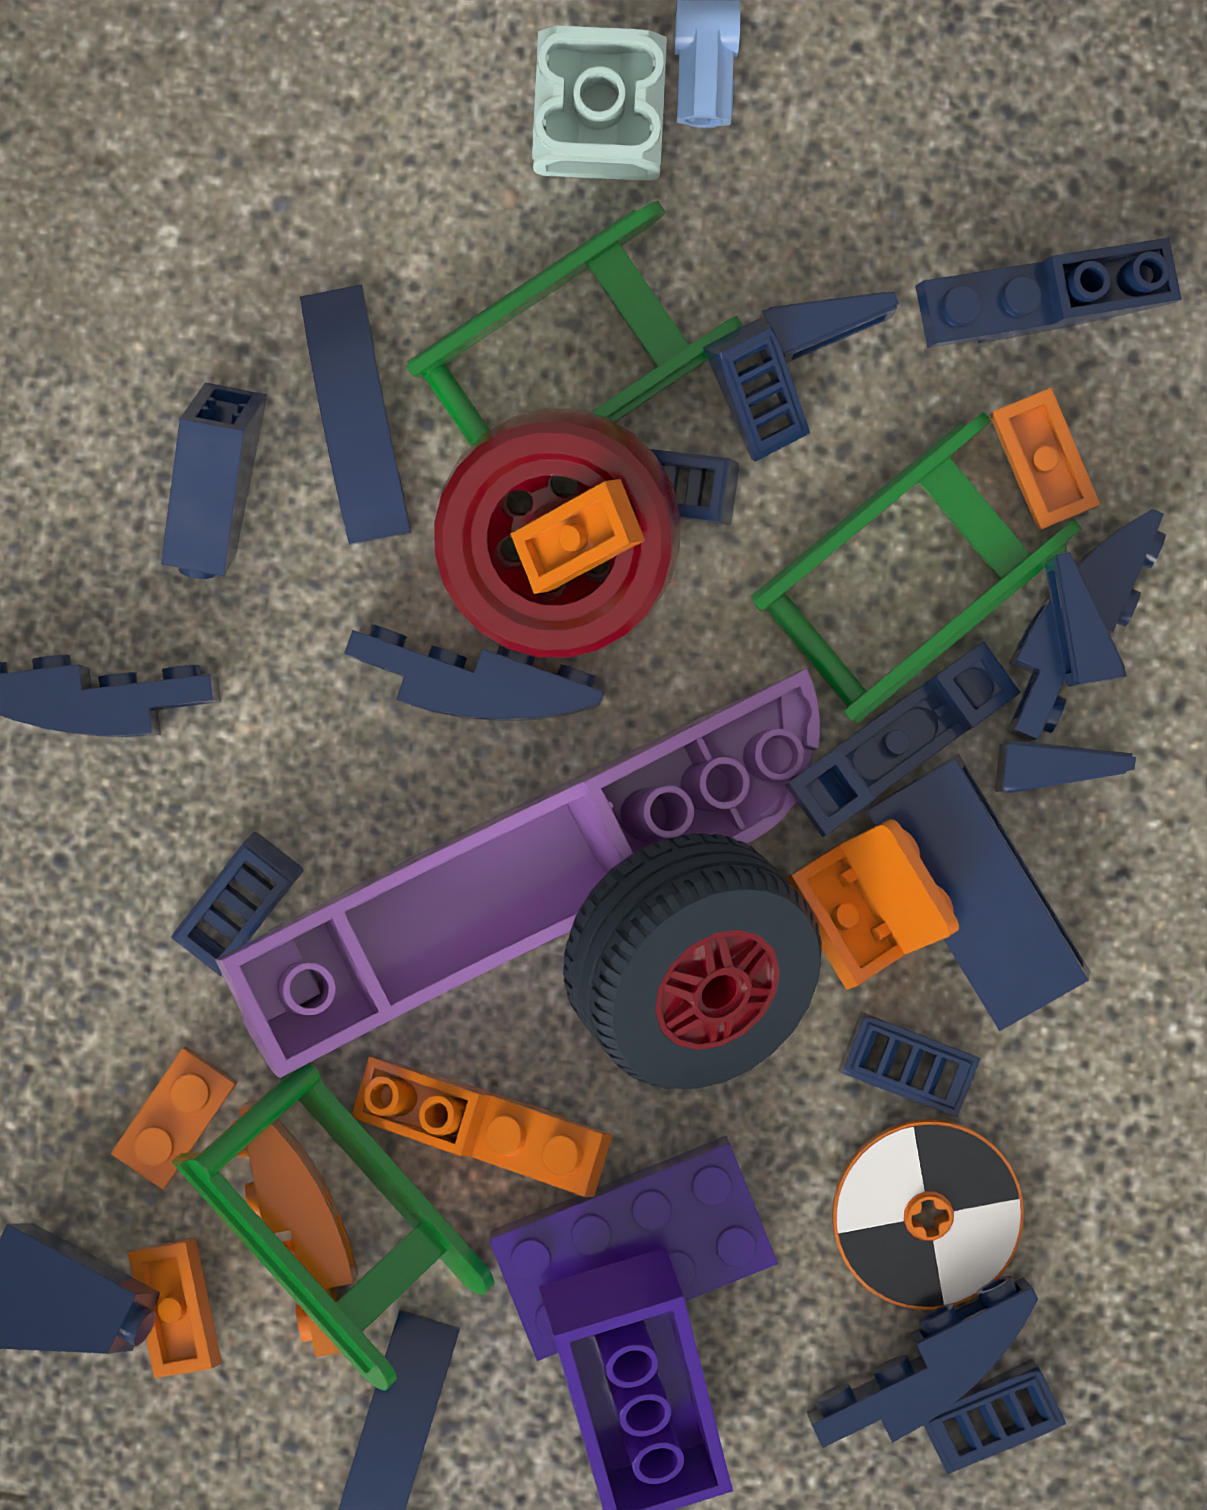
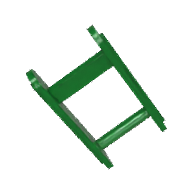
(624, 288)
(970, 516)
(390, 1277)

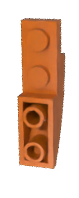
(482, 1125)
(294, 1197)

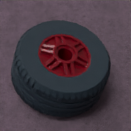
(692, 961)

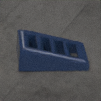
(817, 324)
(737, 346)
(723, 487)
(1082, 636)
(1043, 765)
(269, 861)
(860, 1047)
(1024, 1430)

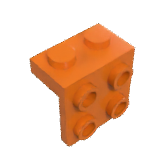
(873, 902)

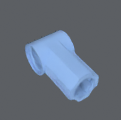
(706, 44)

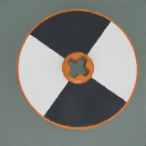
(886, 1187)

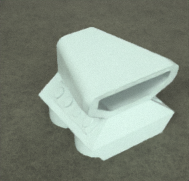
(599, 103)

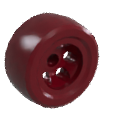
(477, 518)

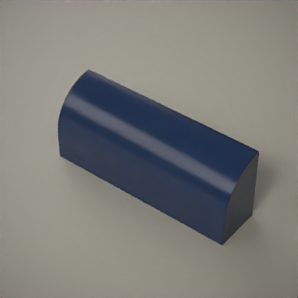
(1007, 929)

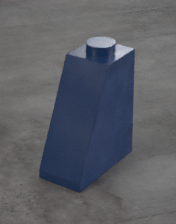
(211, 479)
(67, 1298)

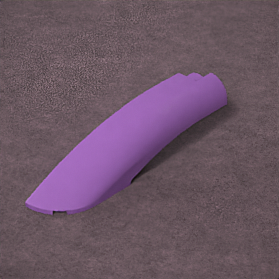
(514, 877)

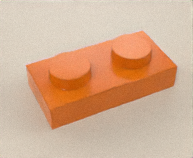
(1044, 459)
(577, 536)
(174, 1117)
(184, 1325)

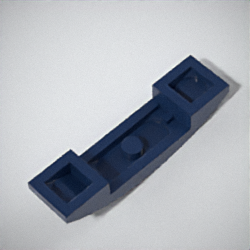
(354, 414)
(902, 738)
(401, 1415)

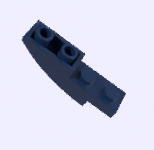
(1048, 293)
(1110, 576)
(499, 689)
(63, 700)
(954, 1356)

